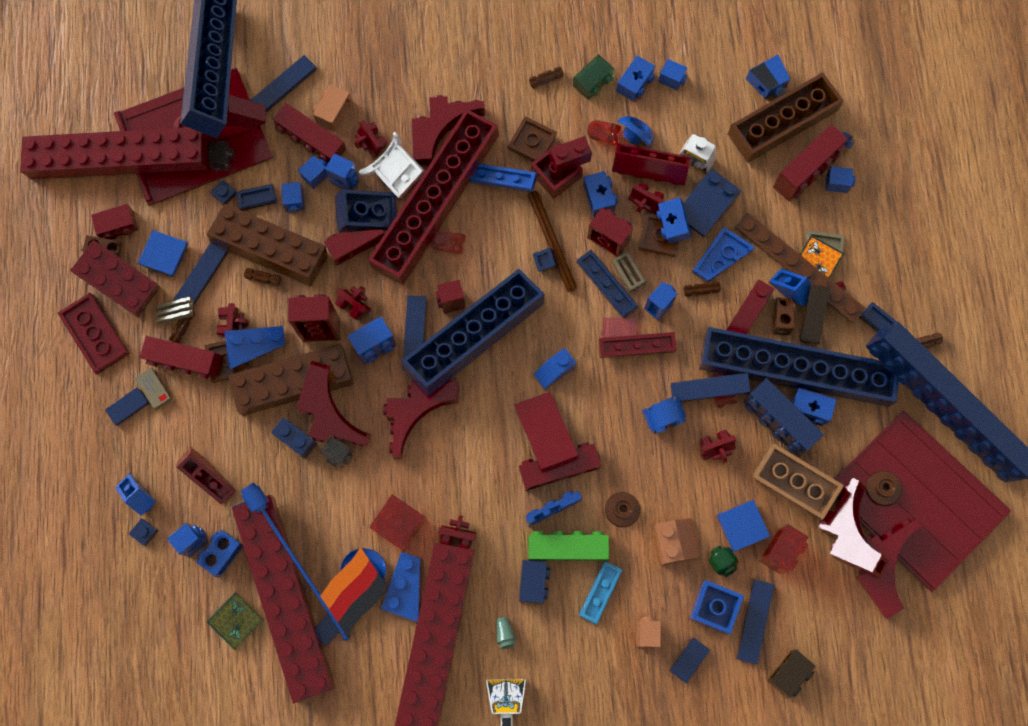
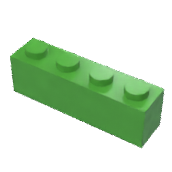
(568, 547)

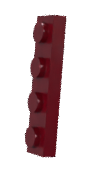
(637, 345)

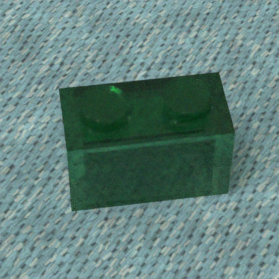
(593, 77)

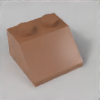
(676, 541)

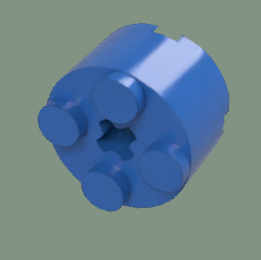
(663, 414)

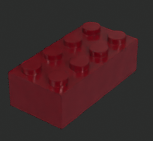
(810, 163)
(115, 278)
(314, 318)

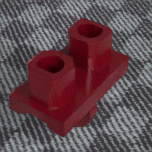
(366, 138)
(645, 199)
(346, 297)
(233, 319)
(718, 449)
(466, 536)

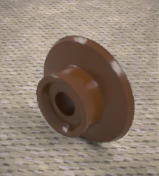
(878, 494)
(619, 518)

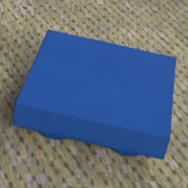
(163, 253)
(743, 525)

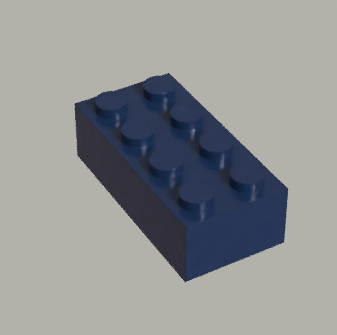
(782, 418)

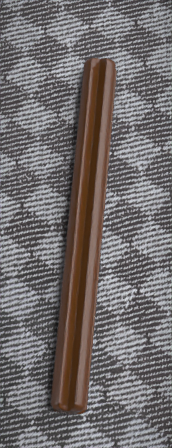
(552, 241)

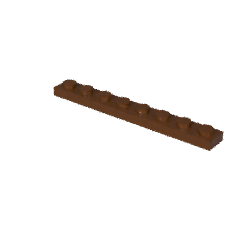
(795, 263)

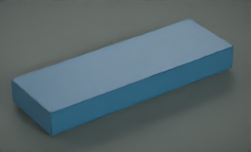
(600, 592)

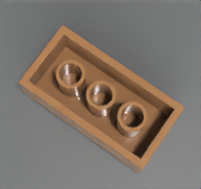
(797, 481)

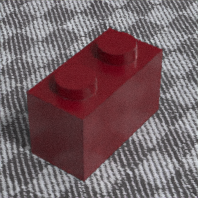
(570, 154)
(114, 222)
(450, 296)

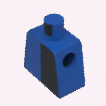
(769, 77)

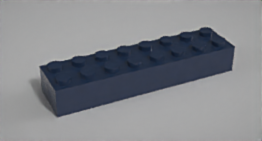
(473, 332)

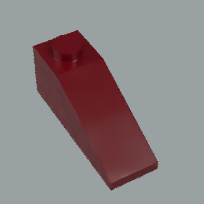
(350, 244)
(751, 308)
(205, 475)

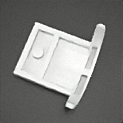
(396, 168)

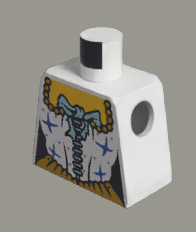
(701, 153)
(506, 698)

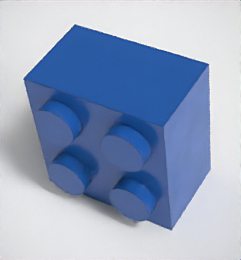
(372, 340)
(716, 607)

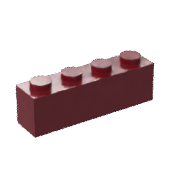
(308, 133)
(651, 164)
(180, 356)
(534, 478)

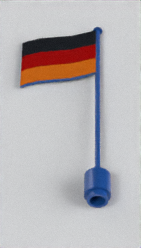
(350, 590)

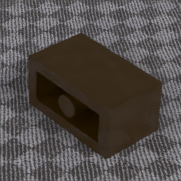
(791, 674)

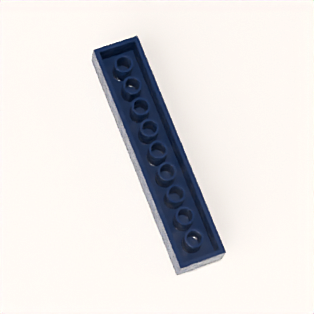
(209, 66)
(799, 366)
(951, 402)

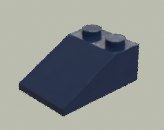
(709, 202)
(364, 210)

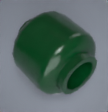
(723, 561)

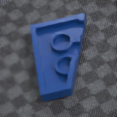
(722, 254)
(251, 343)
(552, 508)
(404, 589)

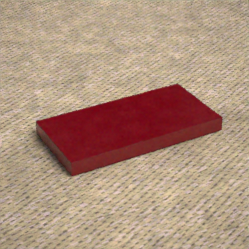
(93, 333)
(546, 431)

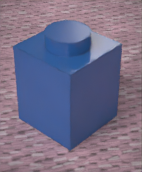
(673, 74)
(313, 171)
(839, 179)
(293, 197)

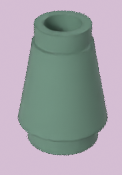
(505, 634)

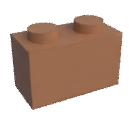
(332, 107)
(648, 632)

